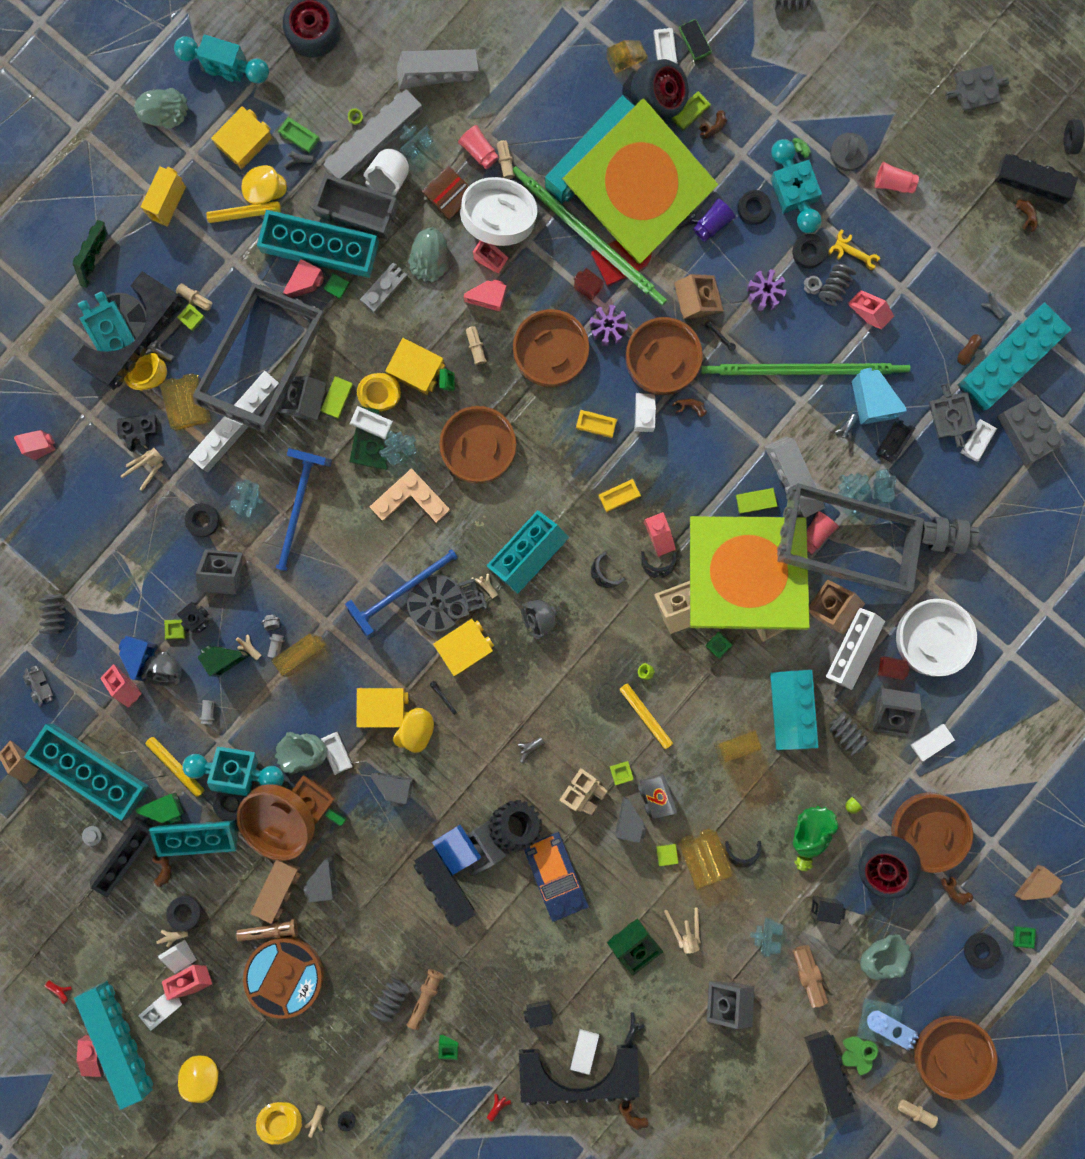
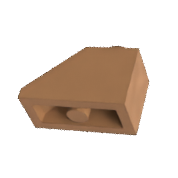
(15, 763)
(1039, 885)

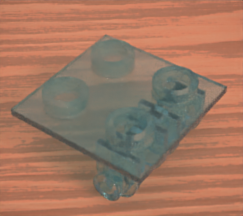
(891, 1010)

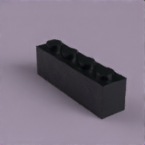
(1036, 179)
(121, 857)
(445, 887)
(829, 1074)

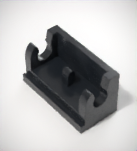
(895, 441)

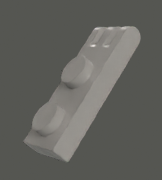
(383, 288)

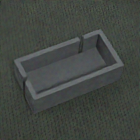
(355, 206)

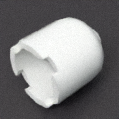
(387, 172)

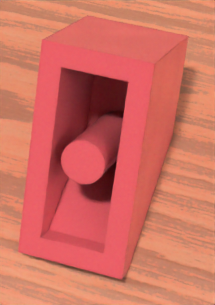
(304, 280)
(487, 295)
(871, 309)
(35, 444)
(660, 534)
(120, 686)
(187, 982)
(87, 1058)

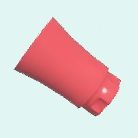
(478, 147)
(895, 179)
(819, 531)

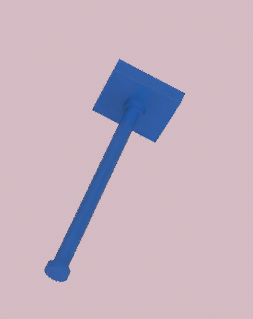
(308, 461)
(362, 618)

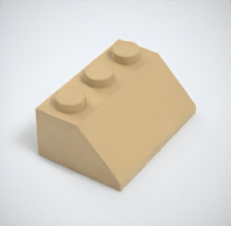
(675, 606)

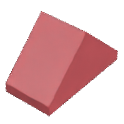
(489, 256)

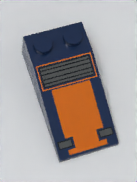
(556, 877)

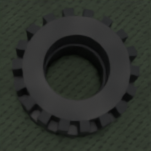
(529, 822)

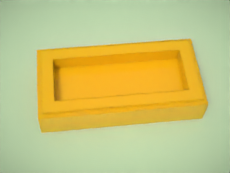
(596, 423)
(619, 495)

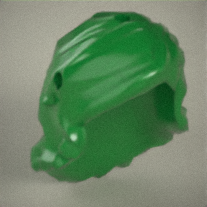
(814, 831)

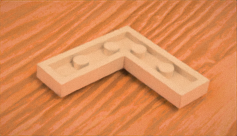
(407, 486)

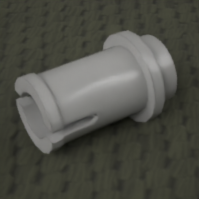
(275, 645)
(207, 712)

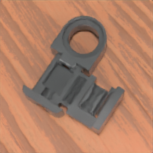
(472, 600)

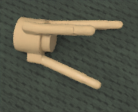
(152, 458)
(689, 941)

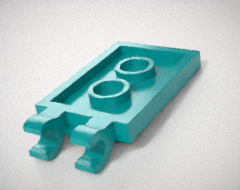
(105, 324)

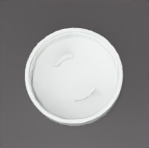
(498, 211)
(936, 637)

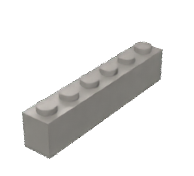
(374, 136)

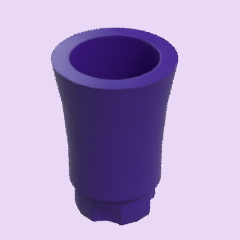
(714, 220)

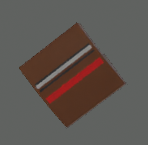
(446, 192)

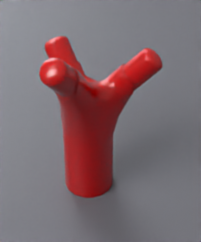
(59, 991)
(498, 1106)

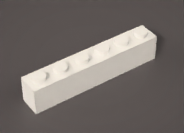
(228, 430)

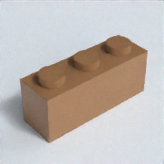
(276, 891)

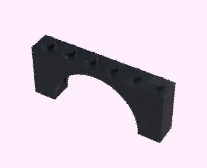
(113, 366)
(539, 1086)

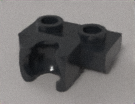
(137, 430)

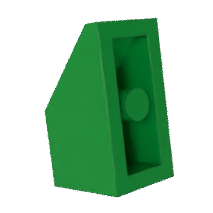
(163, 809)

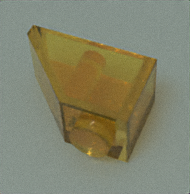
(625, 54)

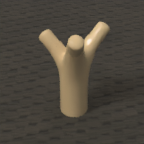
(486, 585)
(247, 646)
(171, 937)
(316, 1120)

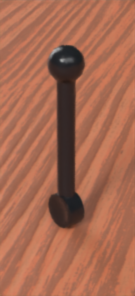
(731, 346)
(433, 684)

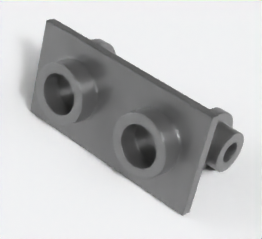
(39, 692)

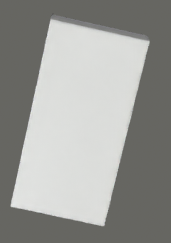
(665, 44)
(371, 422)
(978, 440)
(932, 742)
(336, 753)
(584, 1051)

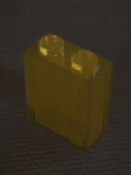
(180, 404)
(299, 654)
(737, 745)
(705, 858)

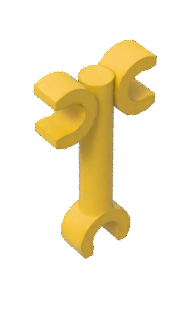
(842, 246)

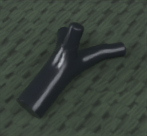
(688, 220)
(634, 1029)

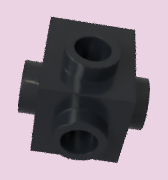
(189, 613)

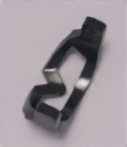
(658, 572)
(598, 577)
(740, 862)

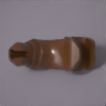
(712, 130)
(1028, 208)
(969, 350)
(696, 405)
(164, 875)
(960, 898)
(636, 1123)

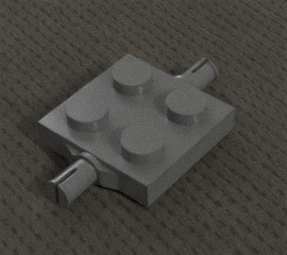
(977, 88)
(952, 415)

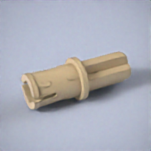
(505, 159)
(193, 297)
(475, 345)
(917, 1113)

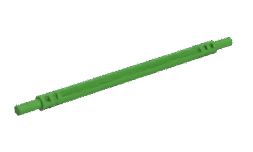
(586, 233)
(802, 369)

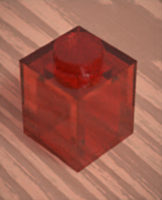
(588, 283)
(893, 668)

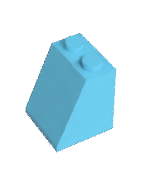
(875, 398)

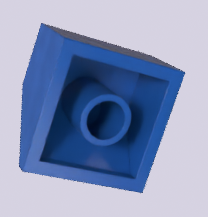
(134, 654)

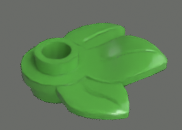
(856, 1055)

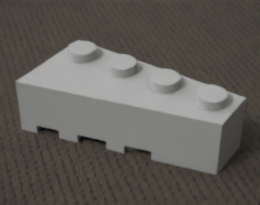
(435, 67)
(793, 470)

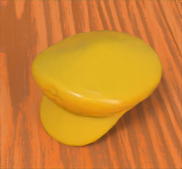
(263, 185)
(148, 373)
(379, 391)
(415, 730)
(198, 1079)
(278, 1123)

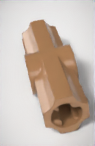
(810, 976)

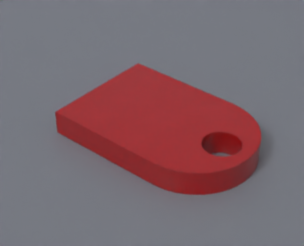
(608, 271)

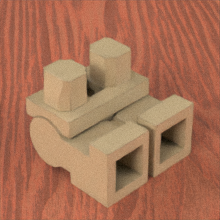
(580, 795)

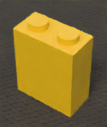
(242, 137)
(163, 195)
(415, 366)
(464, 647)
(381, 707)

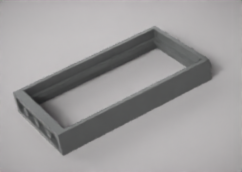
(233, 412)
(910, 550)

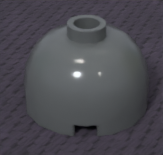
(539, 617)
(161, 669)

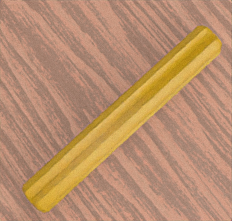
(242, 212)
(646, 716)
(176, 768)

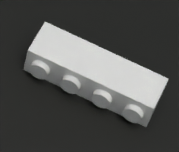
(855, 648)

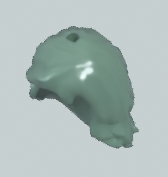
(161, 107)
(429, 255)
(300, 752)
(886, 958)

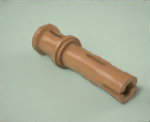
(276, 930)
(429, 990)

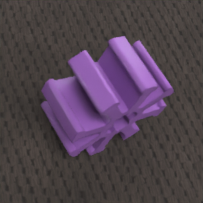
(760, 285)
(616, 326)

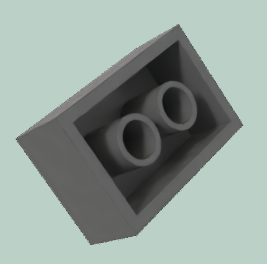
(1030, 430)

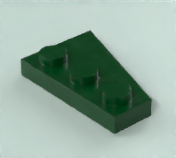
(92, 246)
(367, 448)

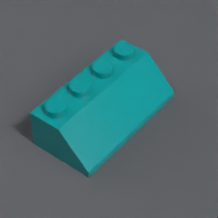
(528, 551)
(794, 710)
(195, 838)

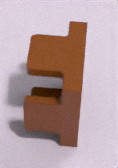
(314, 796)

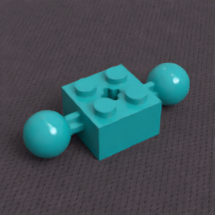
(221, 59)
(790, 196)
(221, 771)

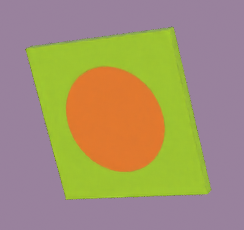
(640, 181)
(738, 574)

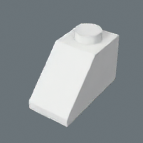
(645, 412)
(178, 957)
(159, 1011)

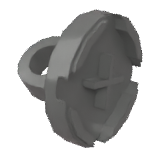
(849, 151)

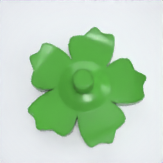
(801, 145)

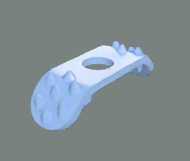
(885, 1025)

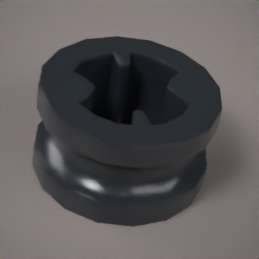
(349, 1115)

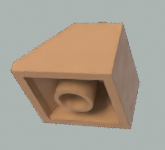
(698, 296)
(835, 606)

